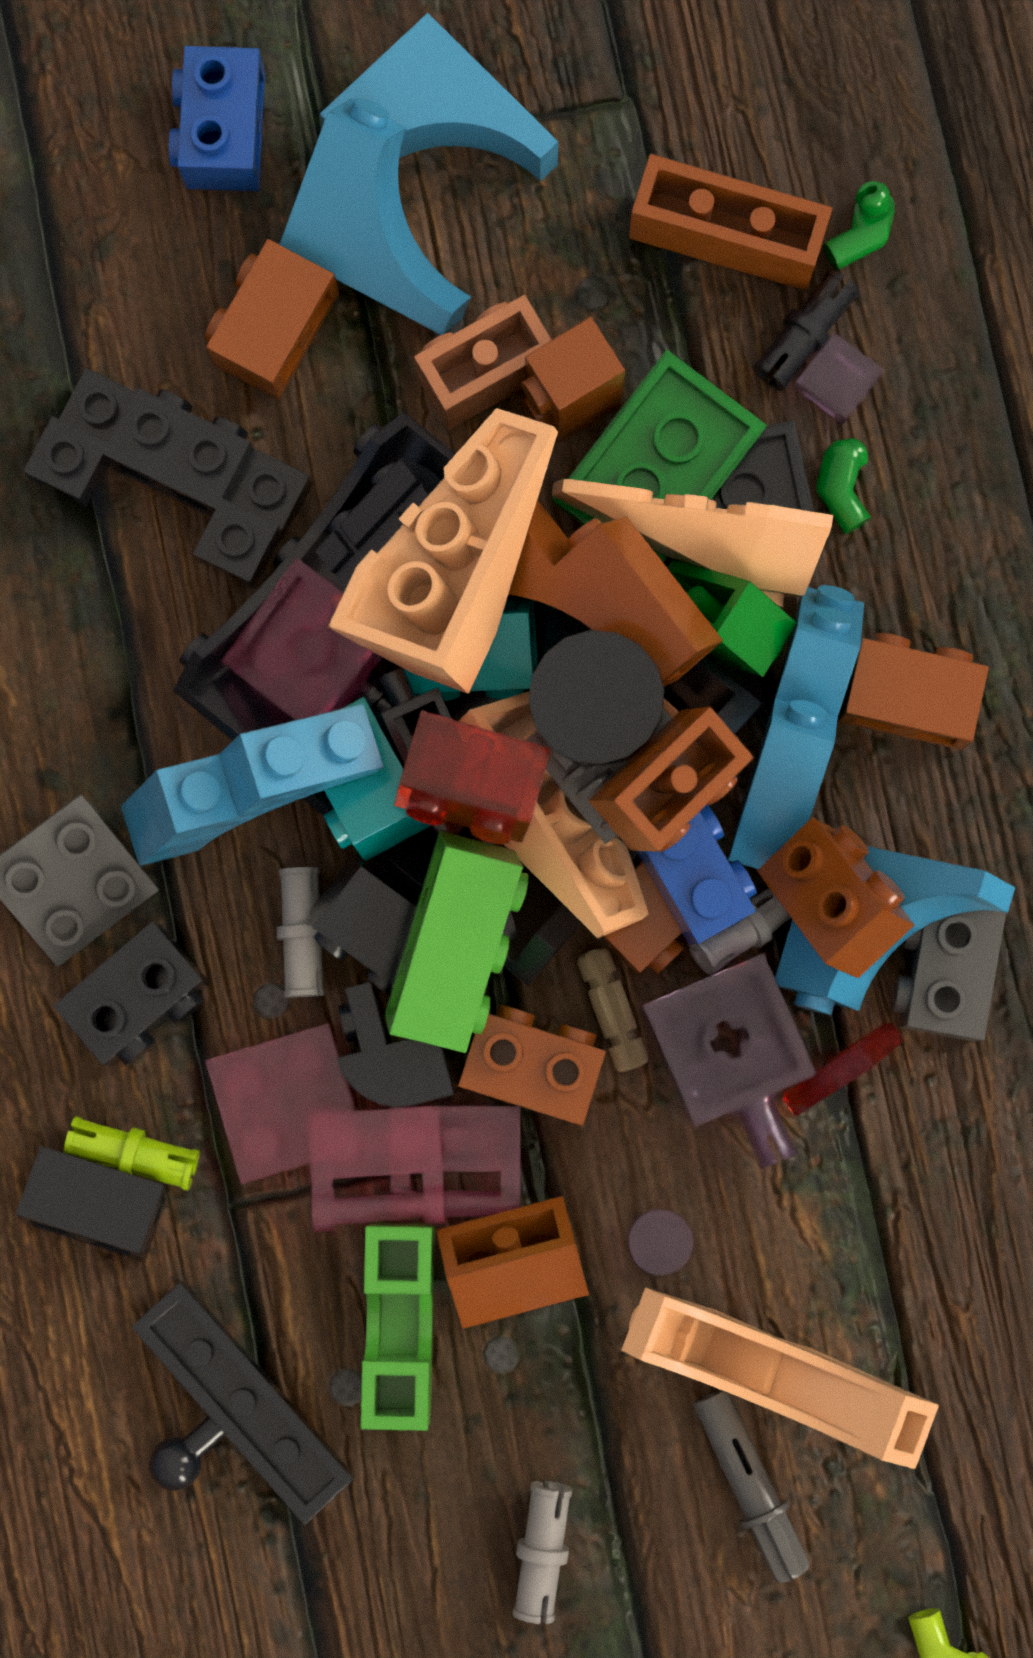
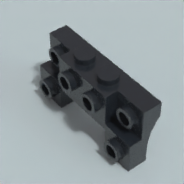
(179, 456)

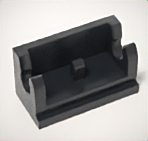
(92, 1204)

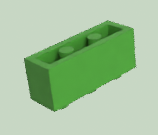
(455, 942)

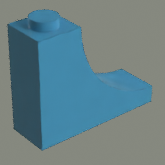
(450, 101)
(354, 219)
(930, 893)

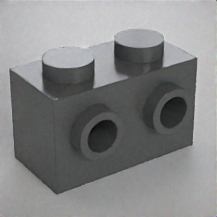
(950, 976)

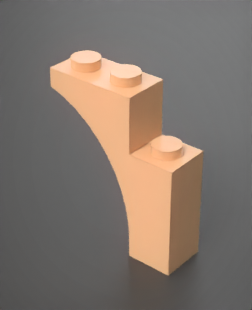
(780, 1376)

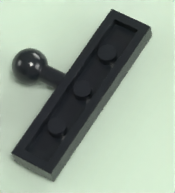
(240, 1405)

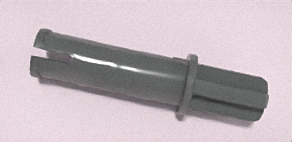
(751, 1486)

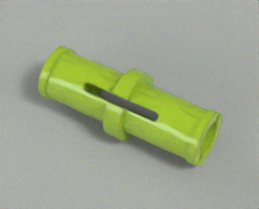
(132, 1153)

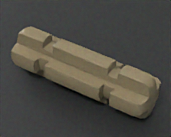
(612, 1009)

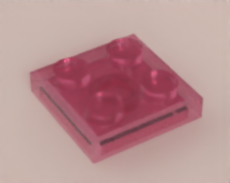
(294, 652)
(268, 1097)

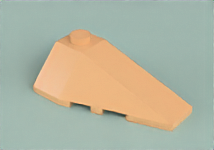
(751, 541)
(448, 570)
(561, 846)

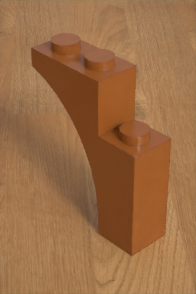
(615, 585)

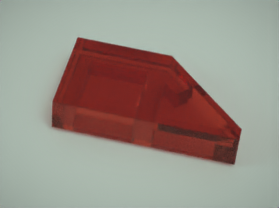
(844, 1068)

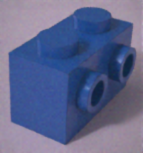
(220, 118)
(699, 882)

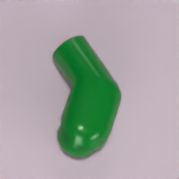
(868, 229)
(836, 483)

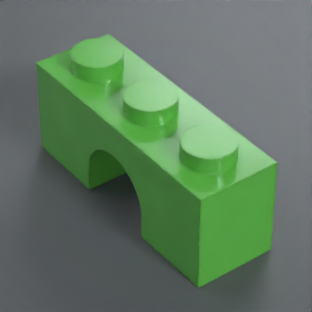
(398, 1326)

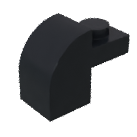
(386, 1072)

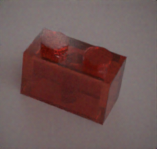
(471, 778)

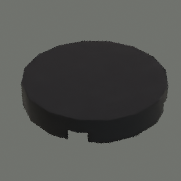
(596, 698)

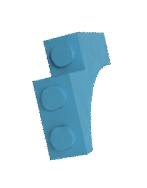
(799, 724)
(257, 772)

